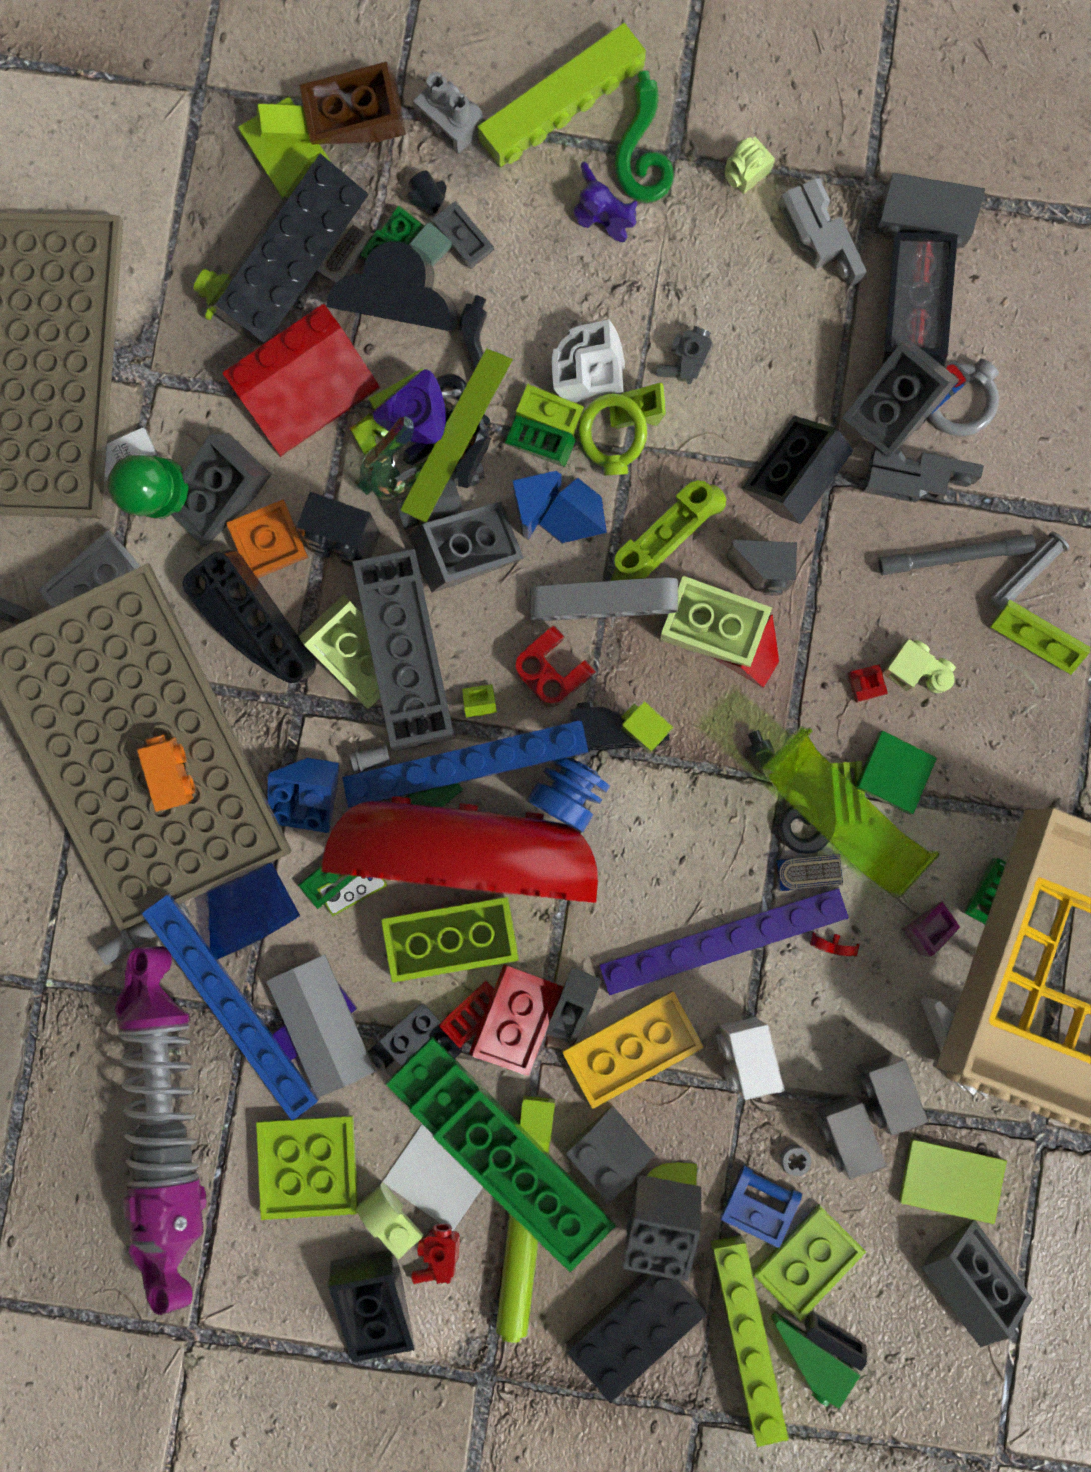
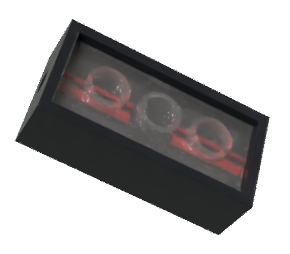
(921, 293)

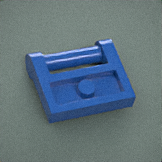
(757, 1216)

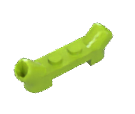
(693, 507)

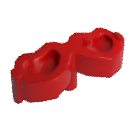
(834, 948)

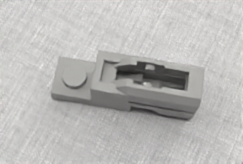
(819, 235)

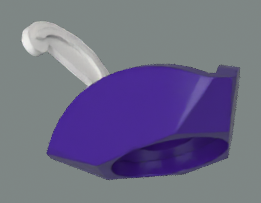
(420, 401)

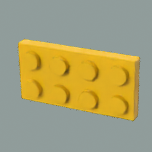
(632, 1049)

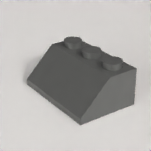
(929, 207)
(978, 1284)

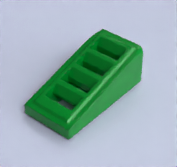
(564, 449)
(984, 887)

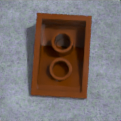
(353, 107)

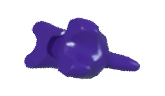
(601, 206)

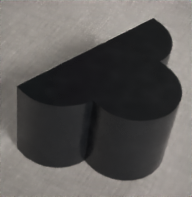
(397, 288)

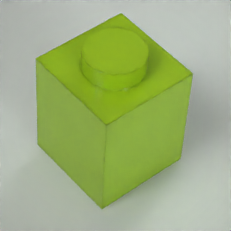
(645, 726)

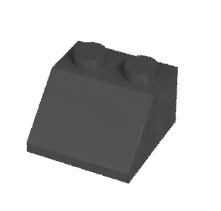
(765, 564)
(609, 1153)

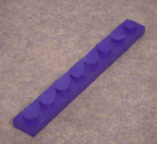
(724, 941)

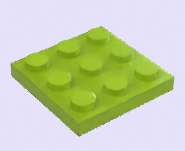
(307, 1167)

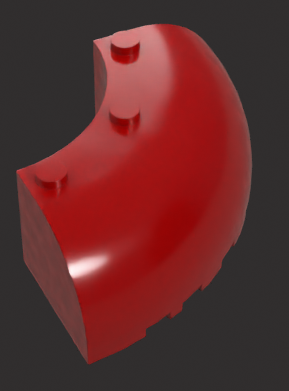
(462, 850)

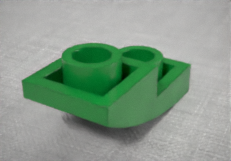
(399, 228)

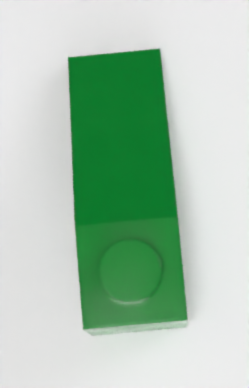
(826, 1374)

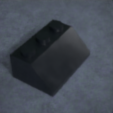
(798, 468)

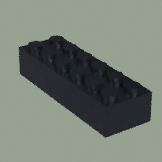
(288, 250)

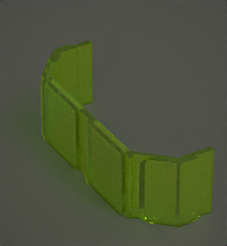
(846, 816)

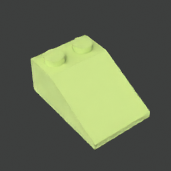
(716, 623)
(343, 647)

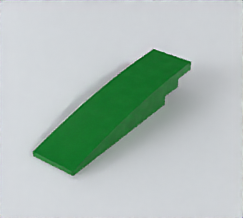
(500, 1154)

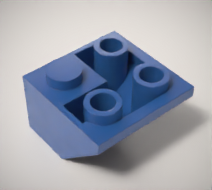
(304, 794)

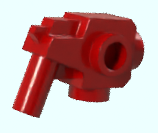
(441, 1253)

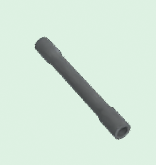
(1006, 547)

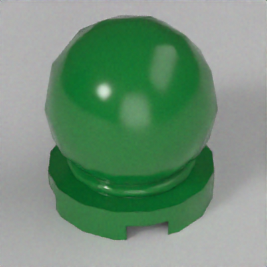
(147, 486)

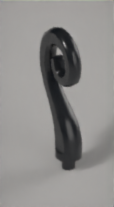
(470, 329)
(760, 753)

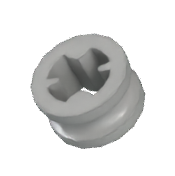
(794, 1170)

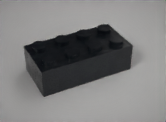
(634, 1332)

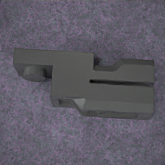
(917, 479)

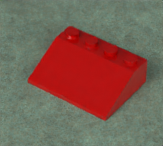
(301, 379)

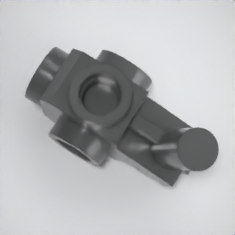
(692, 351)

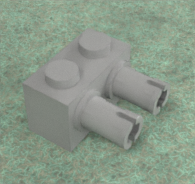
(448, 112)

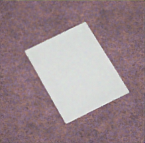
(433, 1180)

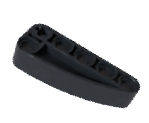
(238, 619)

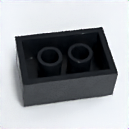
(337, 529)

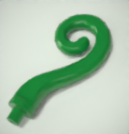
(646, 107)

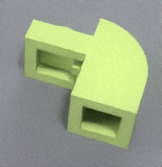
(385, 1219)

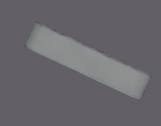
(604, 599)

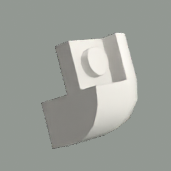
(588, 363)

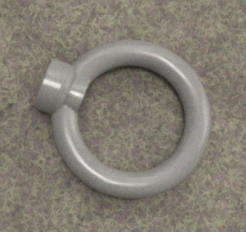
(983, 375)

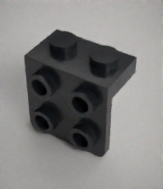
(407, 1038)

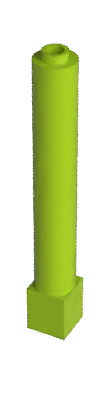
(520, 1244)

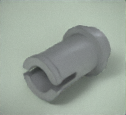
(369, 758)

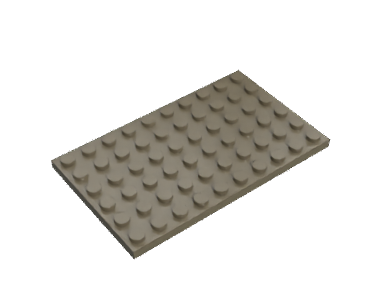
(56, 360)
(84, 698)

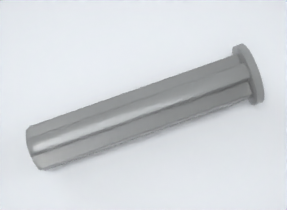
(1030, 570)

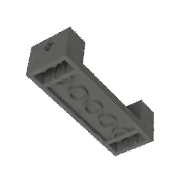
(403, 650)

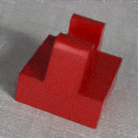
(867, 683)

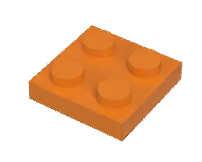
(268, 539)

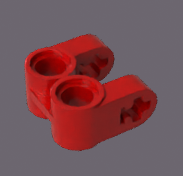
(546, 673)

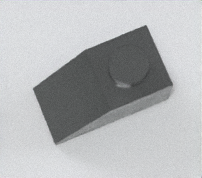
(573, 1006)

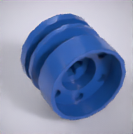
(569, 792)

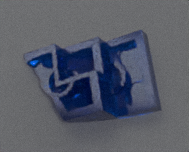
(247, 910)

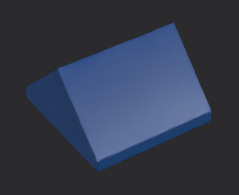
(534, 497)

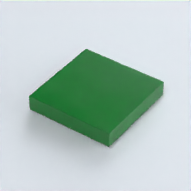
(896, 772)

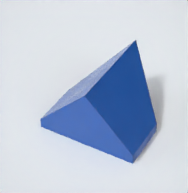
(575, 514)

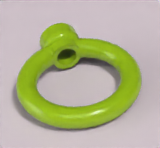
(616, 463)

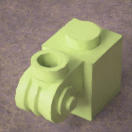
(748, 164)
(914, 662)

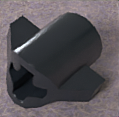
(426, 192)

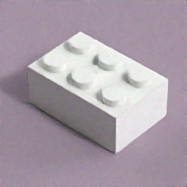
(750, 1058)

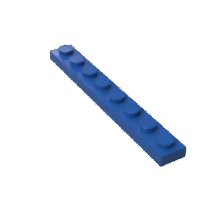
(466, 764)
(230, 1006)

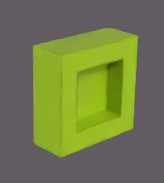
(479, 700)

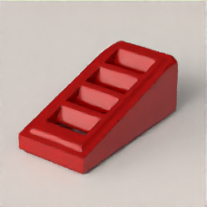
(451, 1031)

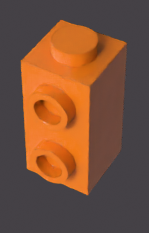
(165, 772)

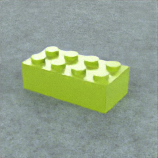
(450, 939)

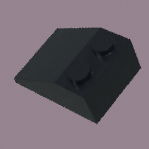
(603, 728)
(371, 1305)

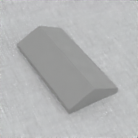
(321, 1026)

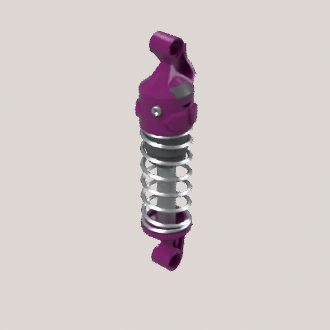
(165, 1192)

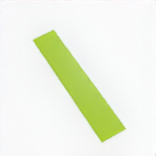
(456, 435)

